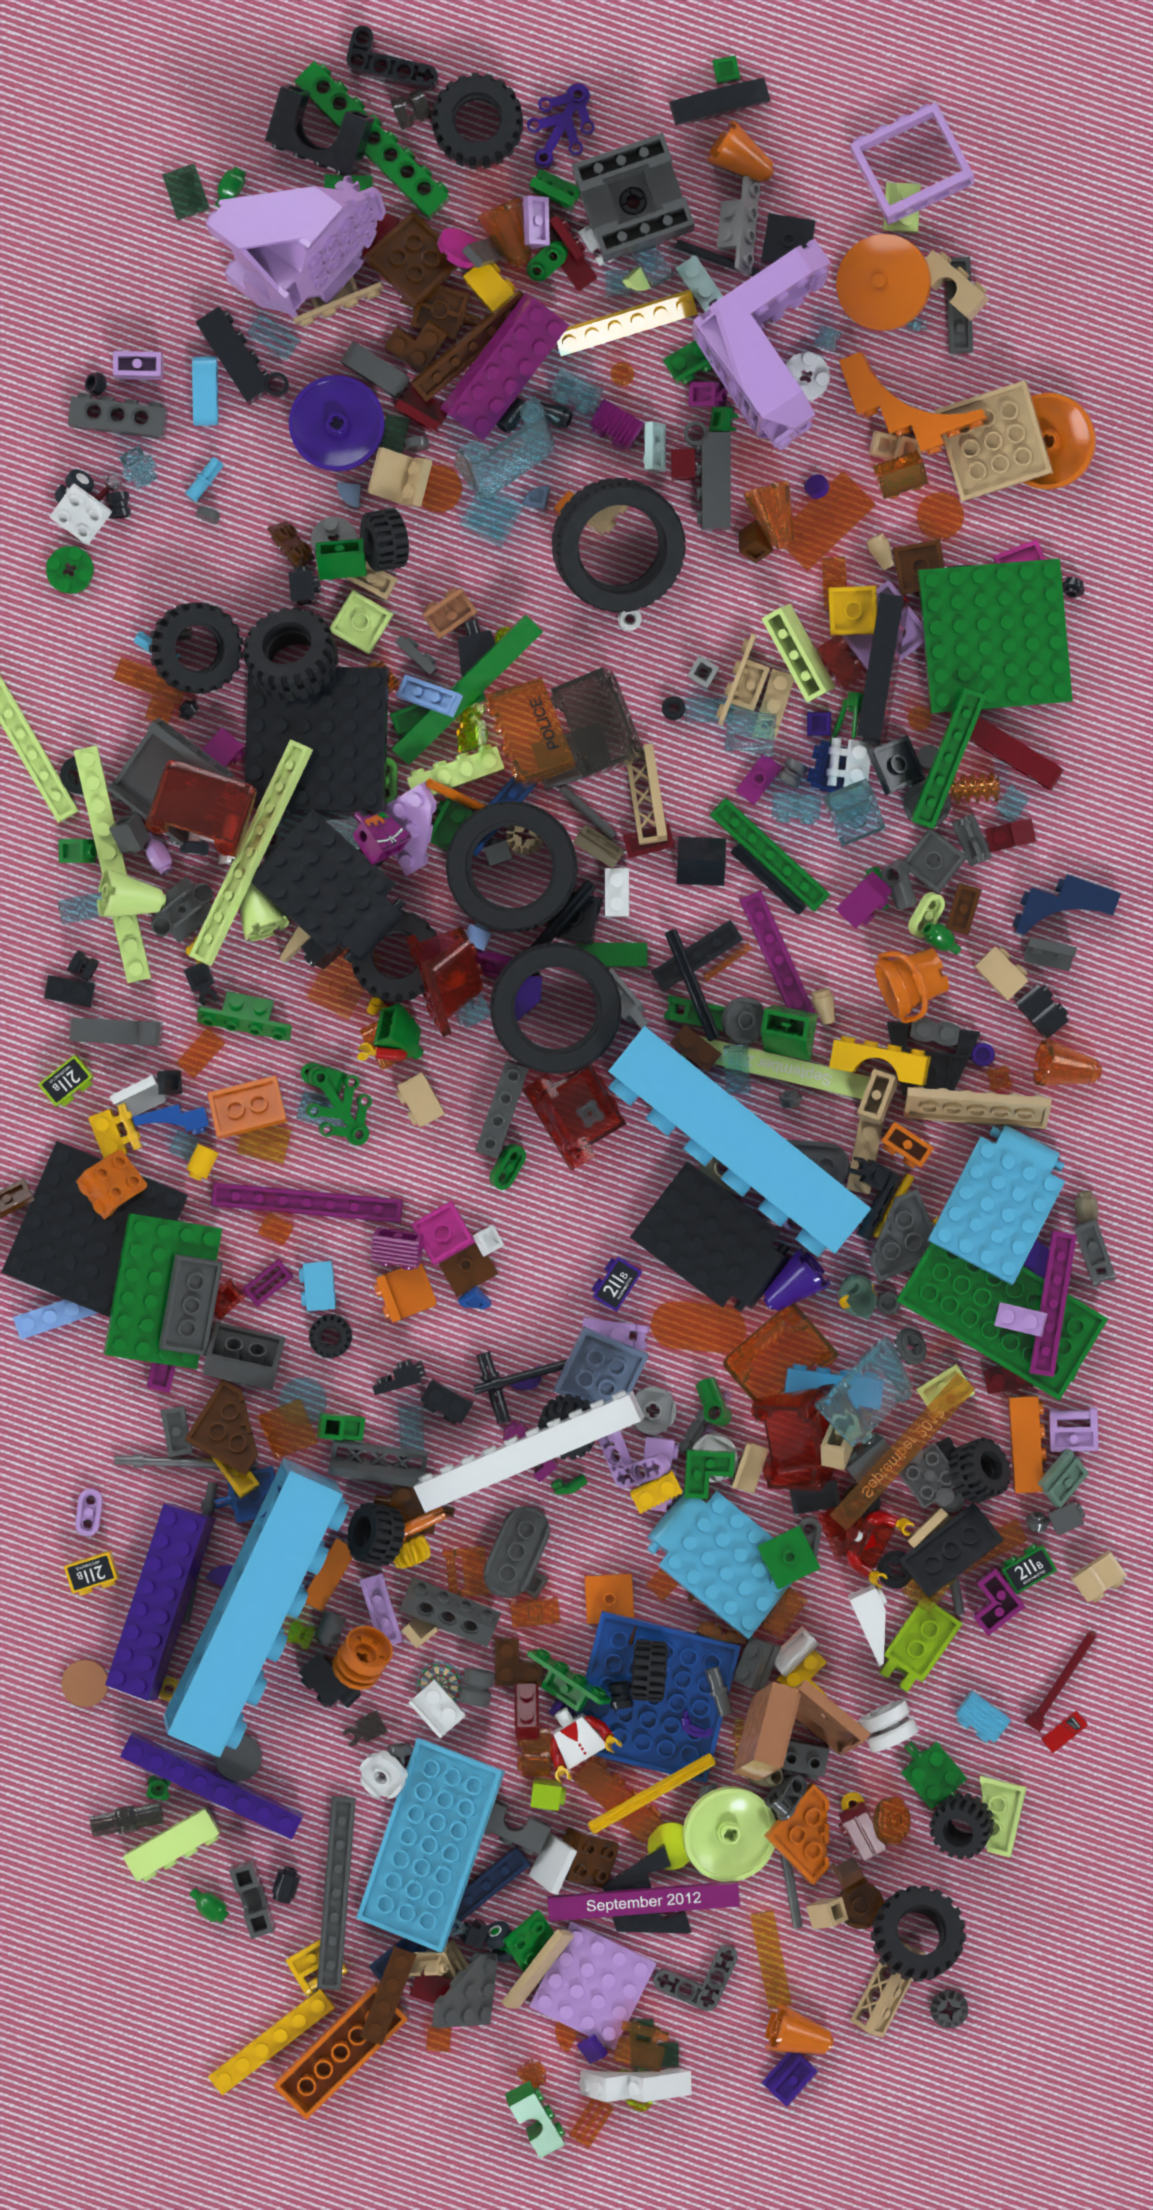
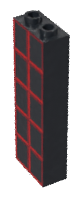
(882, 669)

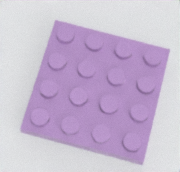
(593, 1985)

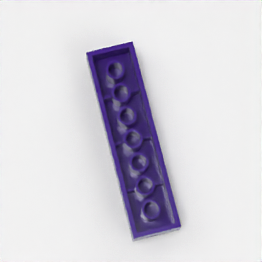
(160, 1601)

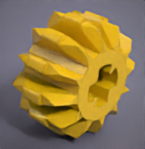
(413, 1552)

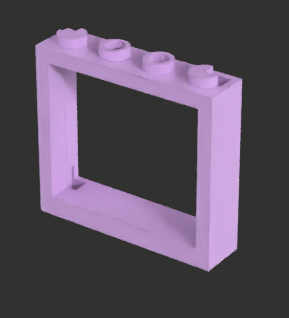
(926, 196)

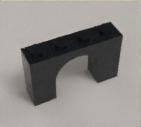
(288, 133)

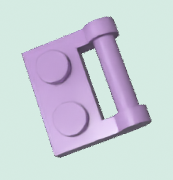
(1073, 1437)

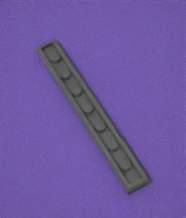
(336, 1893)

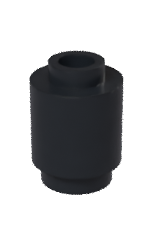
(286, 1884)

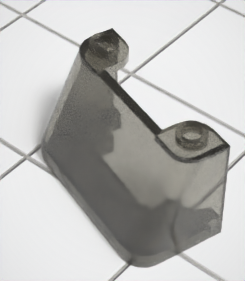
(598, 722)

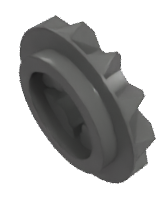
(910, 1337)
(956, 2000)

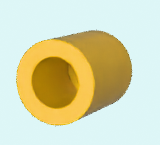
(201, 1162)

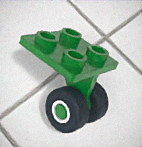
(522, 1943)

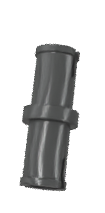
(719, 1691)

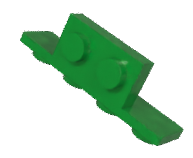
(246, 1015)
(566, 1685)

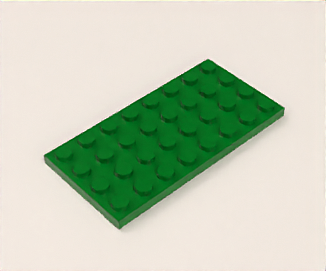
(966, 1304)

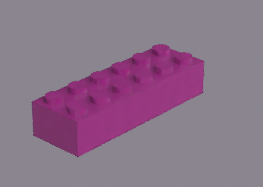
(504, 366)

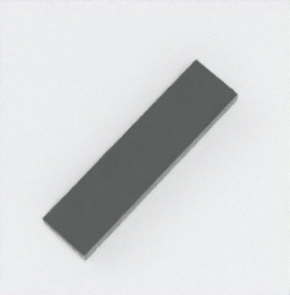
(959, 327)

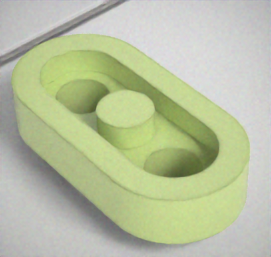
(926, 913)

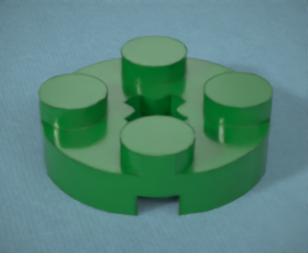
(82, 575)

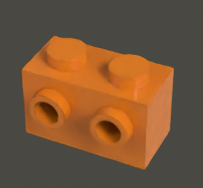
(906, 1144)

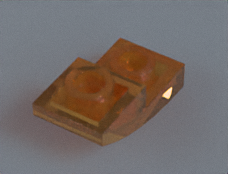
(713, 1631)

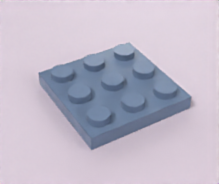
(600, 1367)

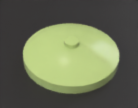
(727, 1834)

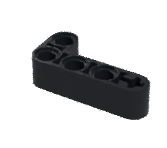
(393, 64)

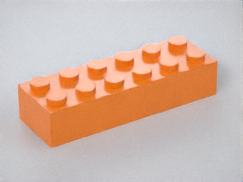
(333, 2056)

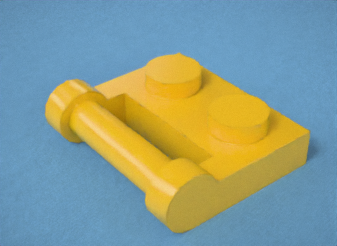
(306, 1962)

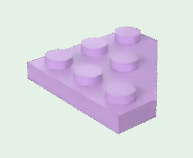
(414, 814)

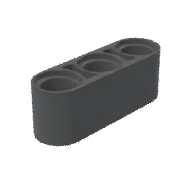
(375, 370)

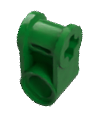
(335, 1077)

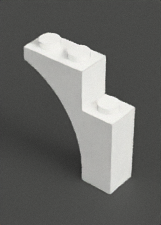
(639, 2086)

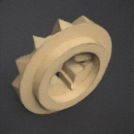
(515, 843)

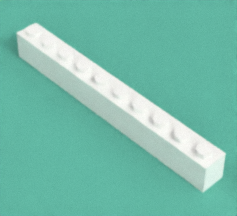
(528, 1451)

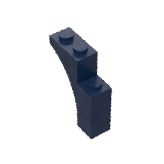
(1072, 895)

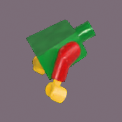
(395, 1035)

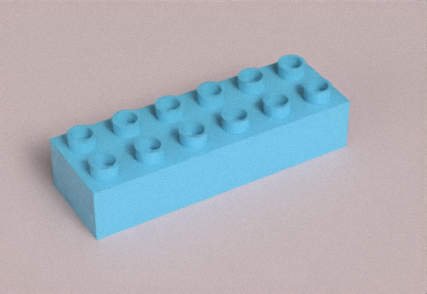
(739, 1140)
(252, 1608)

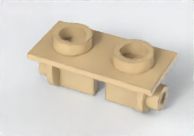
(432, 1962)

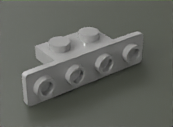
(738, 225)

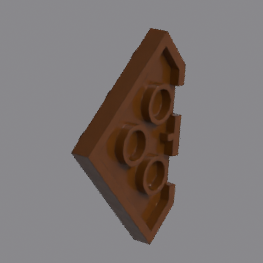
(225, 1429)

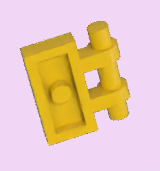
(108, 1133)

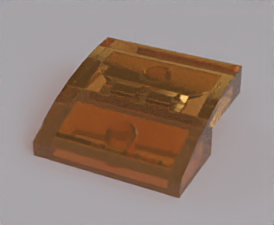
(287, 1429)

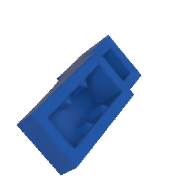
(192, 1120)

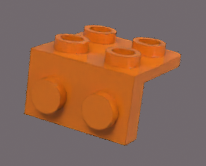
(111, 1183)
(405, 1292)

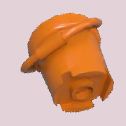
(910, 981)

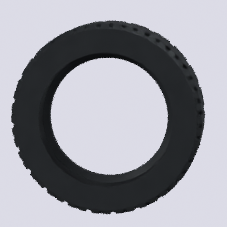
(654, 581)
(460, 859)
(607, 1008)

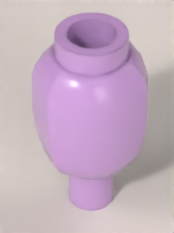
(158, 855)

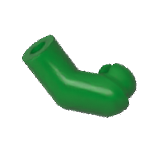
(570, 1487)

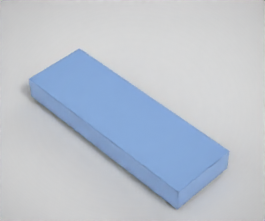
(429, 695)

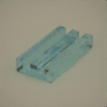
(290, 348)

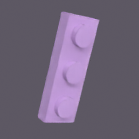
(381, 1607)

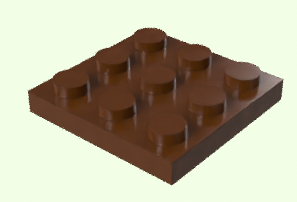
(411, 259)

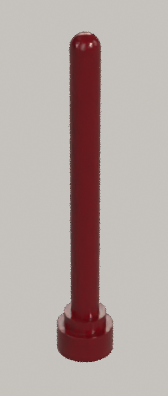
(1037, 1718)

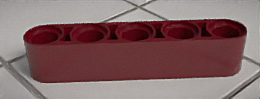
(1015, 754)

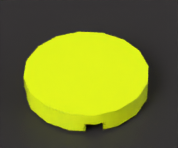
(670, 1835)

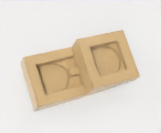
(891, 446)

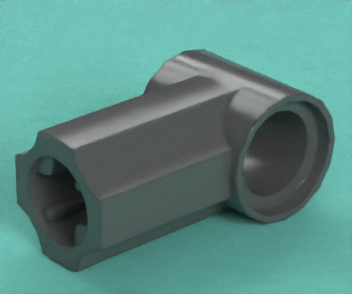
(902, 889)

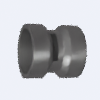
(789, 777)

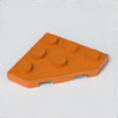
(805, 1835)

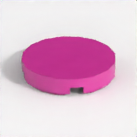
(452, 243)

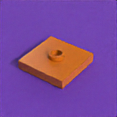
(610, 1594)

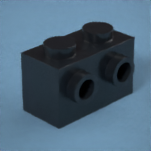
(304, 586)
(446, 1401)

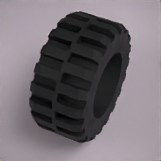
(472, 89)
(288, 629)
(227, 655)
(394, 988)
(939, 1912)

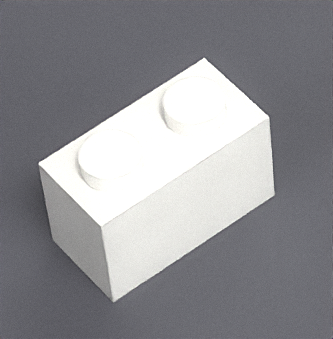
(617, 892)

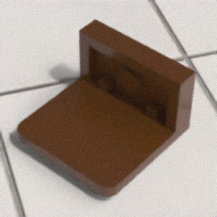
(593, 1858)

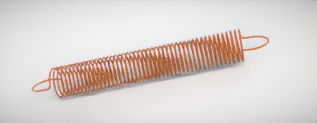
(726, 963)

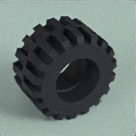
(384, 539)
(560, 1409)
(979, 1470)
(375, 1534)
(649, 1670)
(952, 1839)

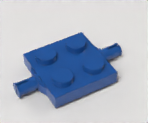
(248, 1507)

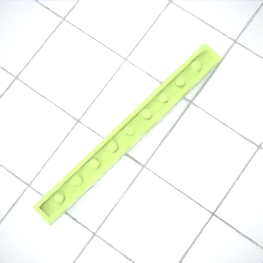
(251, 852)
(110, 858)

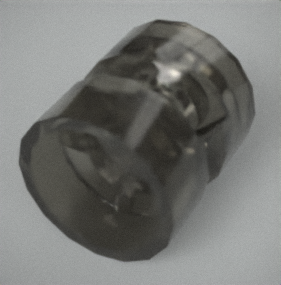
(419, 106)

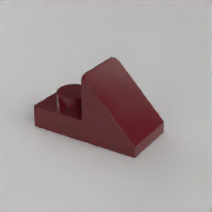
(1010, 835)

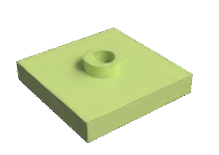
(361, 622)

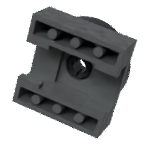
(637, 172)

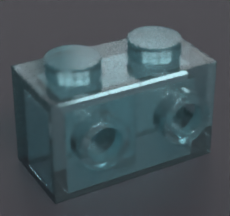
(576, 392)
(797, 807)

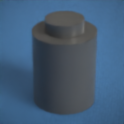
(330, 1628)

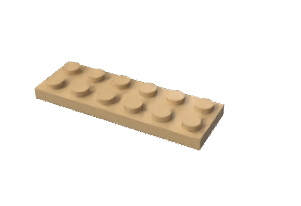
(977, 1108)

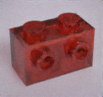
(839, 662)

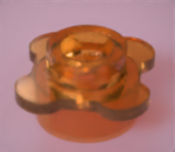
(1003, 1073)

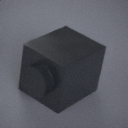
(317, 955)

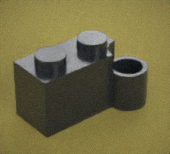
(321, 1677)

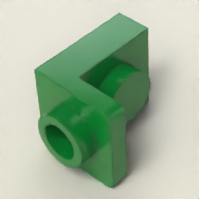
(77, 851)

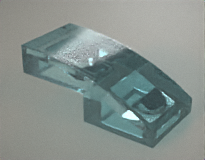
(79, 908)

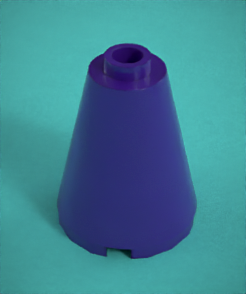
(796, 1281)

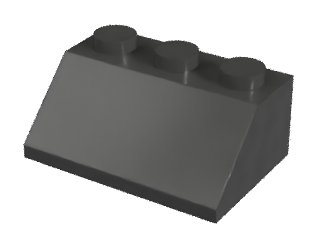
(243, 1356)

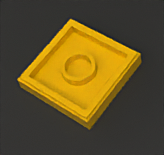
(852, 610)

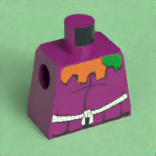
(379, 835)

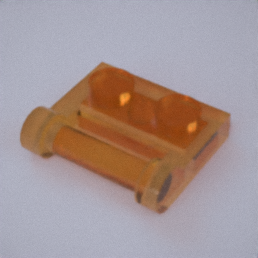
(473, 1565)

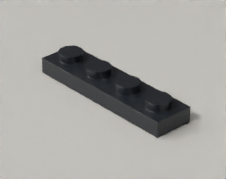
(699, 954)

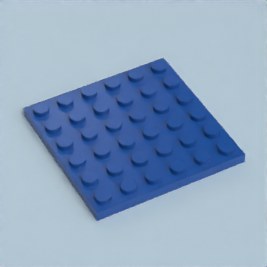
(652, 1729)

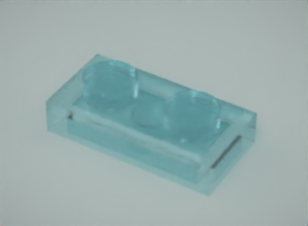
(737, 1068)

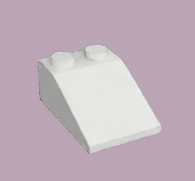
(871, 1613)

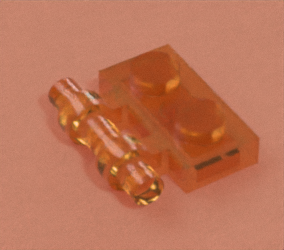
(638, 2052)

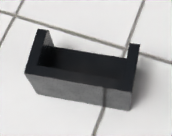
(811, 1501)

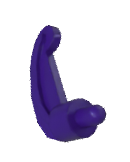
(528, 1384)
(692, 1729)

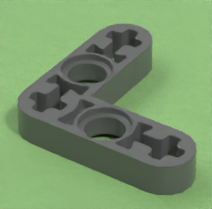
(698, 1988)

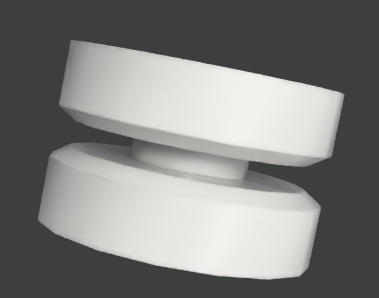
(888, 1725)

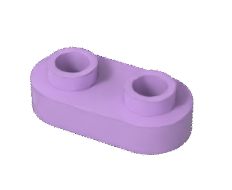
(89, 1511)

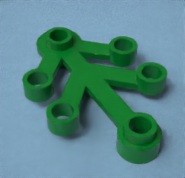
(341, 1108)

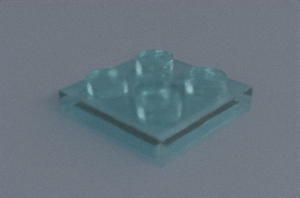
(492, 517)

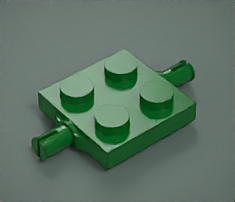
(932, 1774)

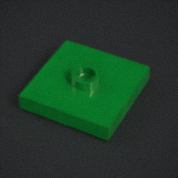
(788, 1557)

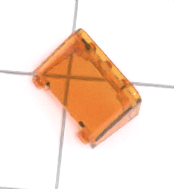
(784, 1339)

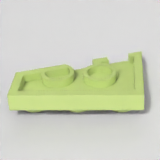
(1006, 1804)

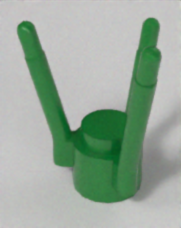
(854, 703)

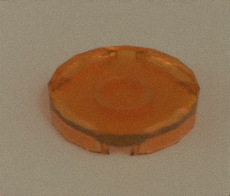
(442, 489)
(940, 516)
(891, 1820)

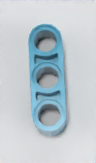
(205, 390)

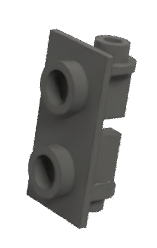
(971, 840)

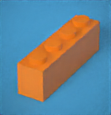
(1026, 1442)

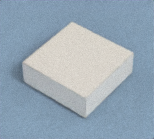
(488, 1240)

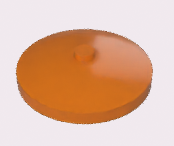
(883, 282)
(1067, 437)

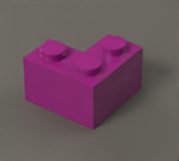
(1002, 1602)

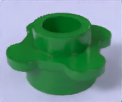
(158, 1794)

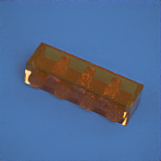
(611, 1791)

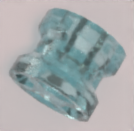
(827, 338)

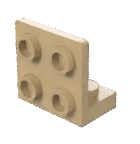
(399, 477)

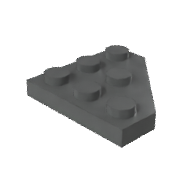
(902, 1236)
(470, 1994)

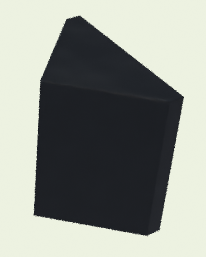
(701, 861)

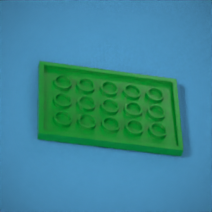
(145, 1283)

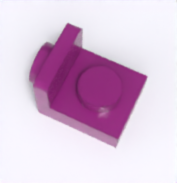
(707, 394)

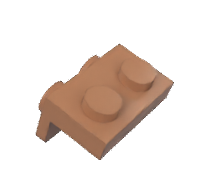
(449, 612)

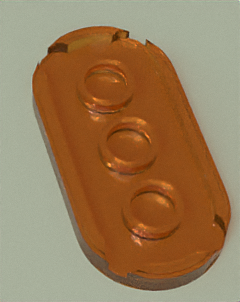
(698, 1326)

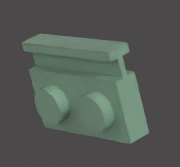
(1063, 1478)

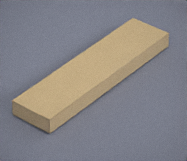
(537, 1969)

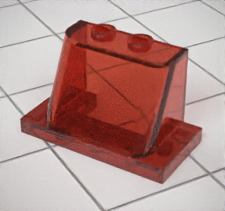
(447, 973)
(557, 1111)

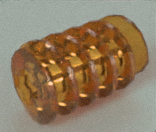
(976, 788)

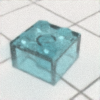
(854, 812)

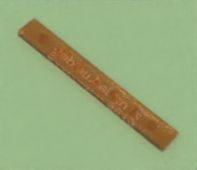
(902, 1451)

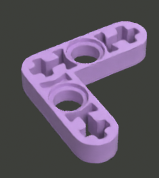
(625, 1465)

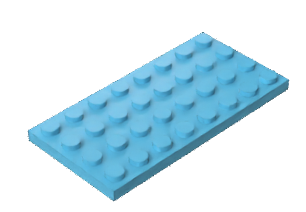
(430, 1845)

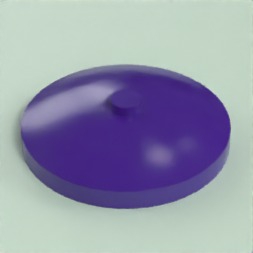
(336, 423)

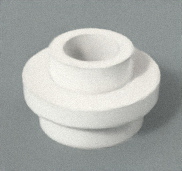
(630, 626)

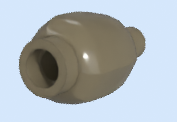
(1086, 1206)

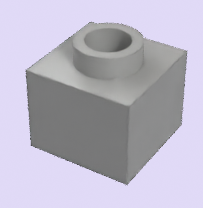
(702, 663)

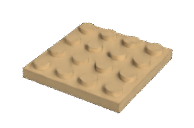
(1001, 451)

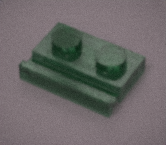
(186, 192)

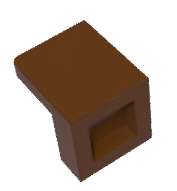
(753, 543)
(849, 1875)

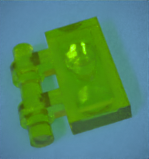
(472, 729)

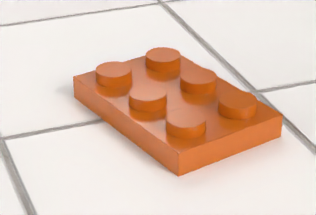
(247, 1107)

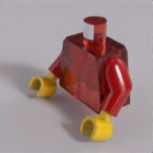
(868, 1539)

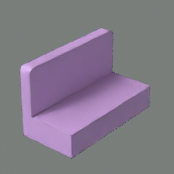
(536, 221)

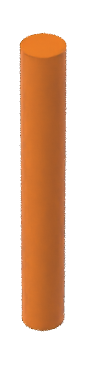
(454, 795)

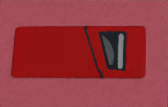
(1064, 1731)

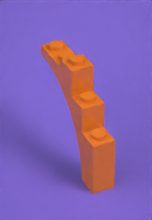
(929, 428)

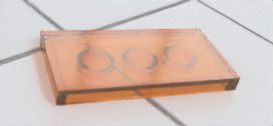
(827, 520)

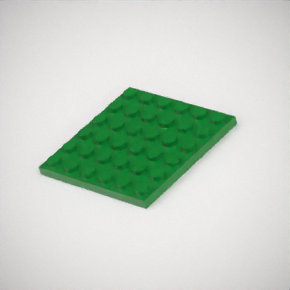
(995, 634)

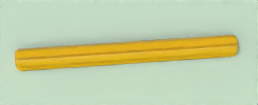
(651, 1793)

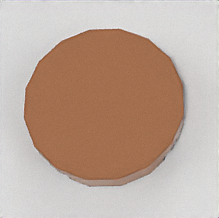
(84, 1683)

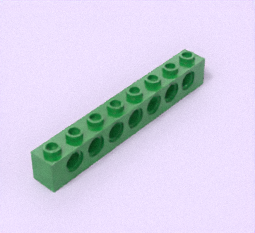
(428, 204)

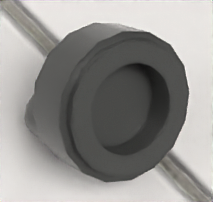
(399, 1751)

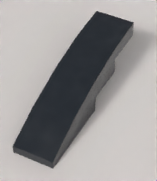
(719, 101)

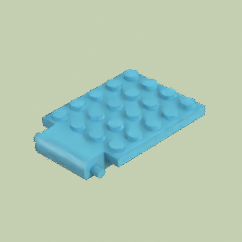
(1000, 1203)
(717, 1559)

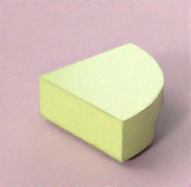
(636, 280)

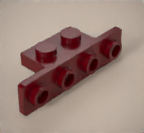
(575, 265)

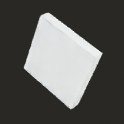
(553, 1863)

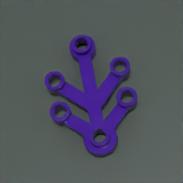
(563, 122)

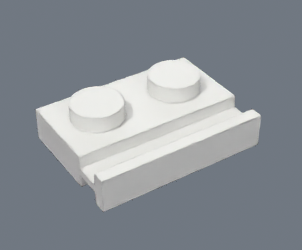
(437, 1708)

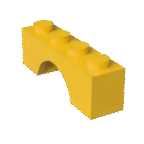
(910, 1066)

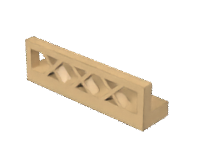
(655, 800)
(891, 1993)

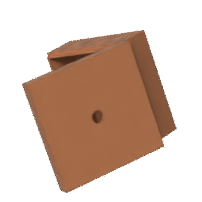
(771, 1724)

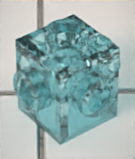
(138, 467)

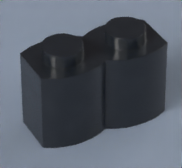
(1042, 1011)

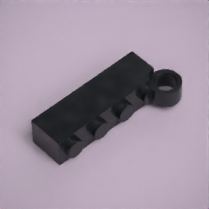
(235, 357)

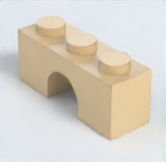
(969, 297)

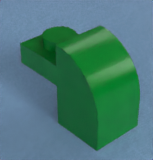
(340, 1426)

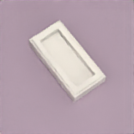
(795, 1651)

